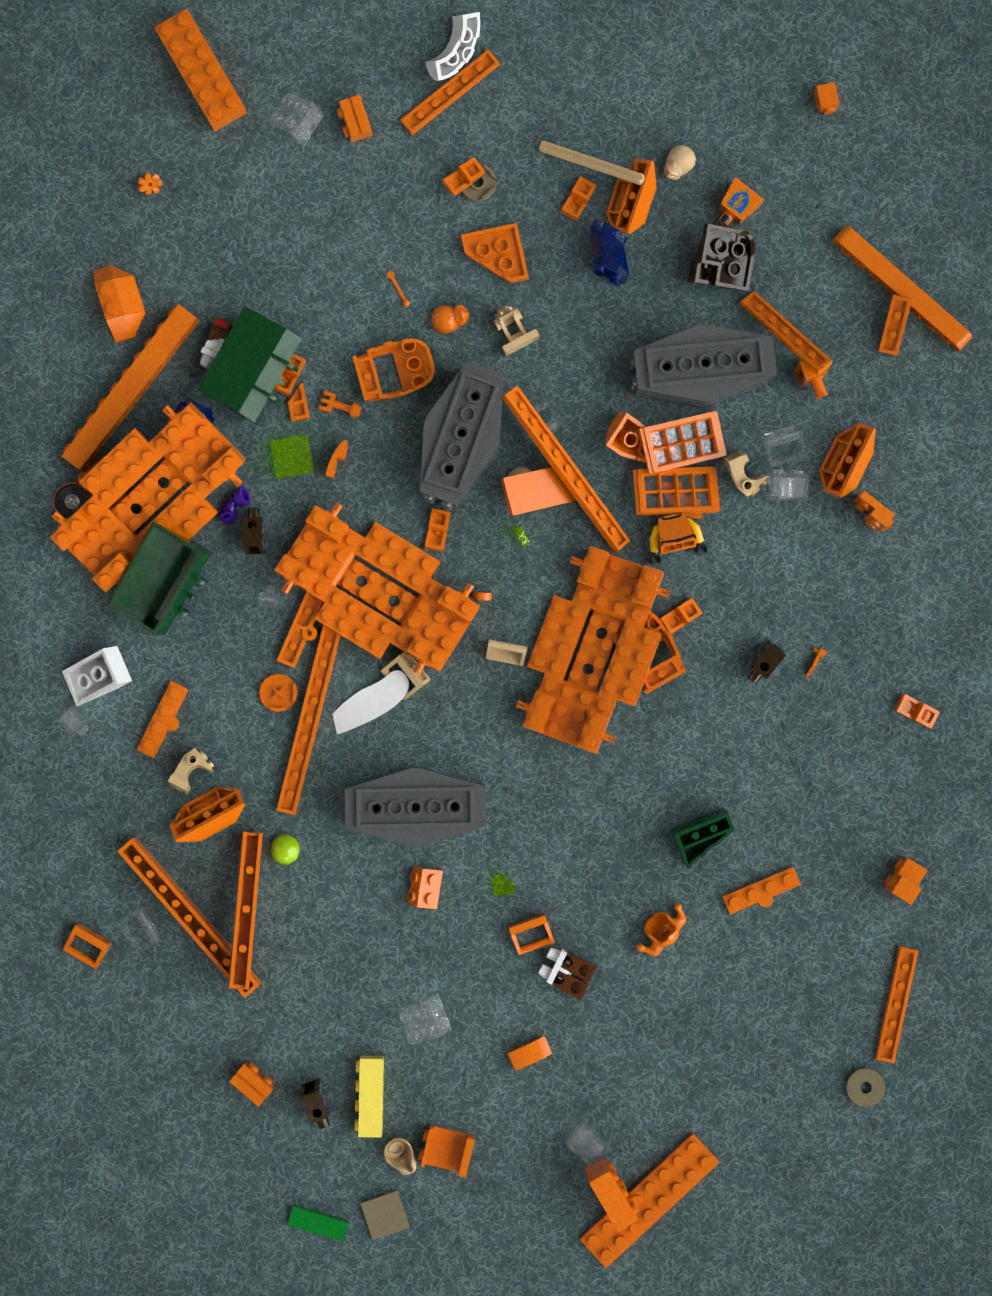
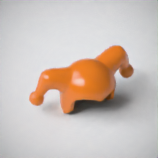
(662, 930)

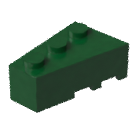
(701, 834)

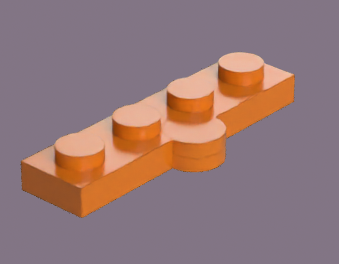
(300, 631)
(163, 719)
(761, 891)

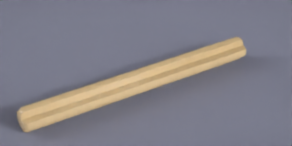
(591, 162)

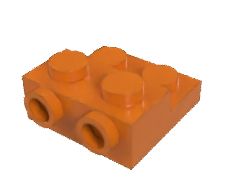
(877, 515)

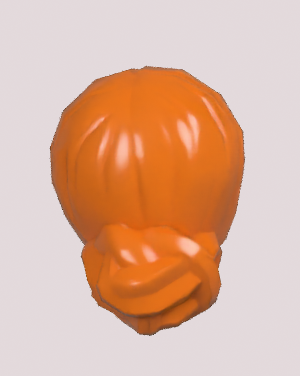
(448, 319)

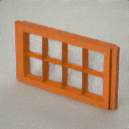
(682, 442)
(662, 494)

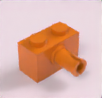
(807, 376)

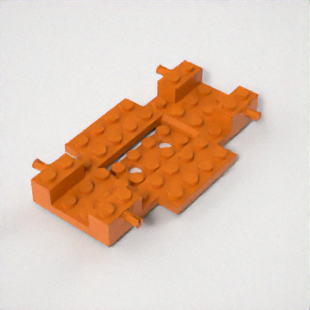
(192, 452)
(325, 559)
(616, 593)

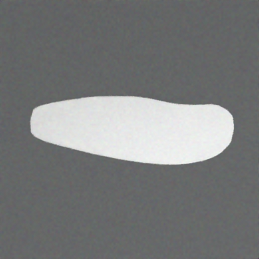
(371, 702)

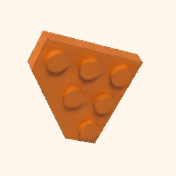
(498, 251)

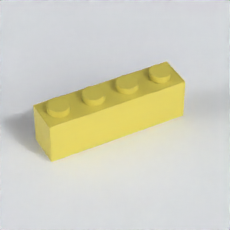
(370, 1096)

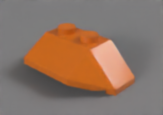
(632, 201)
(119, 301)
(847, 460)
(207, 814)

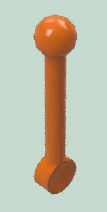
(390, 275)

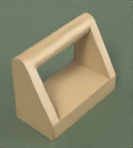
(506, 652)
(408, 664)

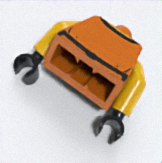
(674, 534)

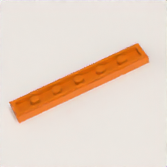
(450, 92)
(786, 333)
(896, 1004)

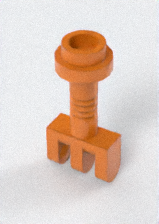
(354, 410)

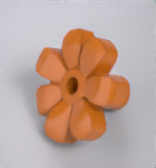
(149, 183)

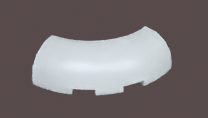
(459, 49)

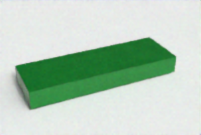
(318, 1223)

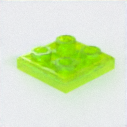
(291, 456)

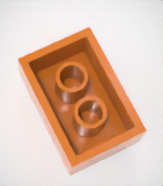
(612, 1194)

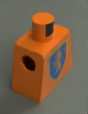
(738, 203)

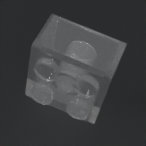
(787, 486)

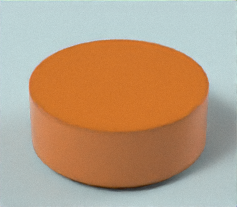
(482, 596)

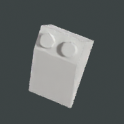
(96, 675)

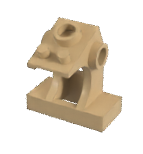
(506, 316)
(735, 465)
(179, 779)

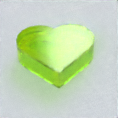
(520, 535)
(502, 885)

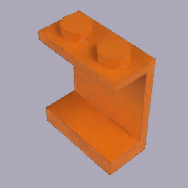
(447, 1149)

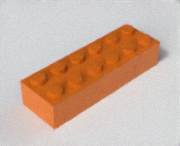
(200, 70)

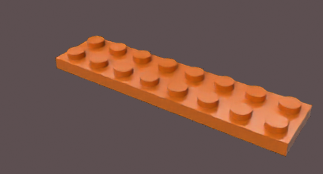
(653, 1198)

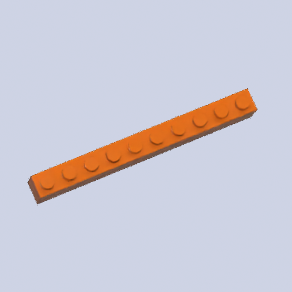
(130, 387)
(182, 908)

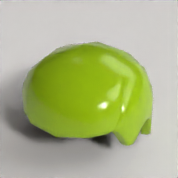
(285, 849)

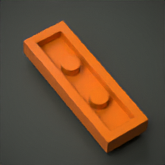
(895, 325)

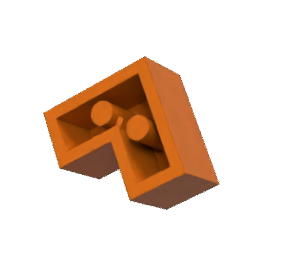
(905, 880)

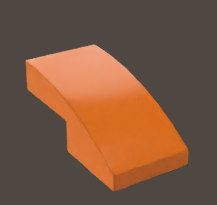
(463, 177)
(578, 198)
(289, 376)
(339, 455)
(437, 530)
(681, 615)
(917, 711)
(529, 1053)

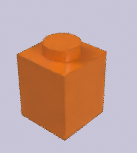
(826, 98)

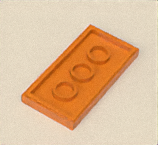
(535, 491)

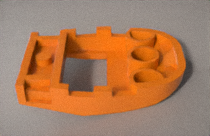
(412, 363)
(666, 670)

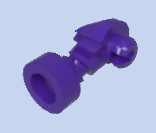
(229, 511)

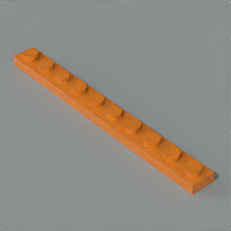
(565, 469)
(308, 721)

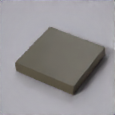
(385, 1214)

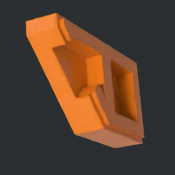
(298, 405)

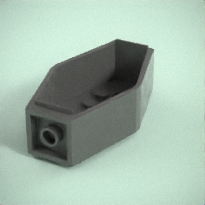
(690, 381)
(467, 454)
(420, 786)

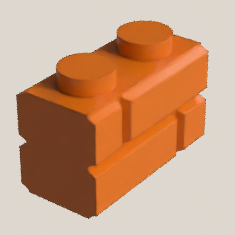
(355, 118)
(252, 1083)

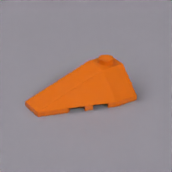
(624, 437)

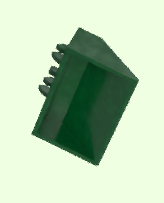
(250, 364)
(159, 579)

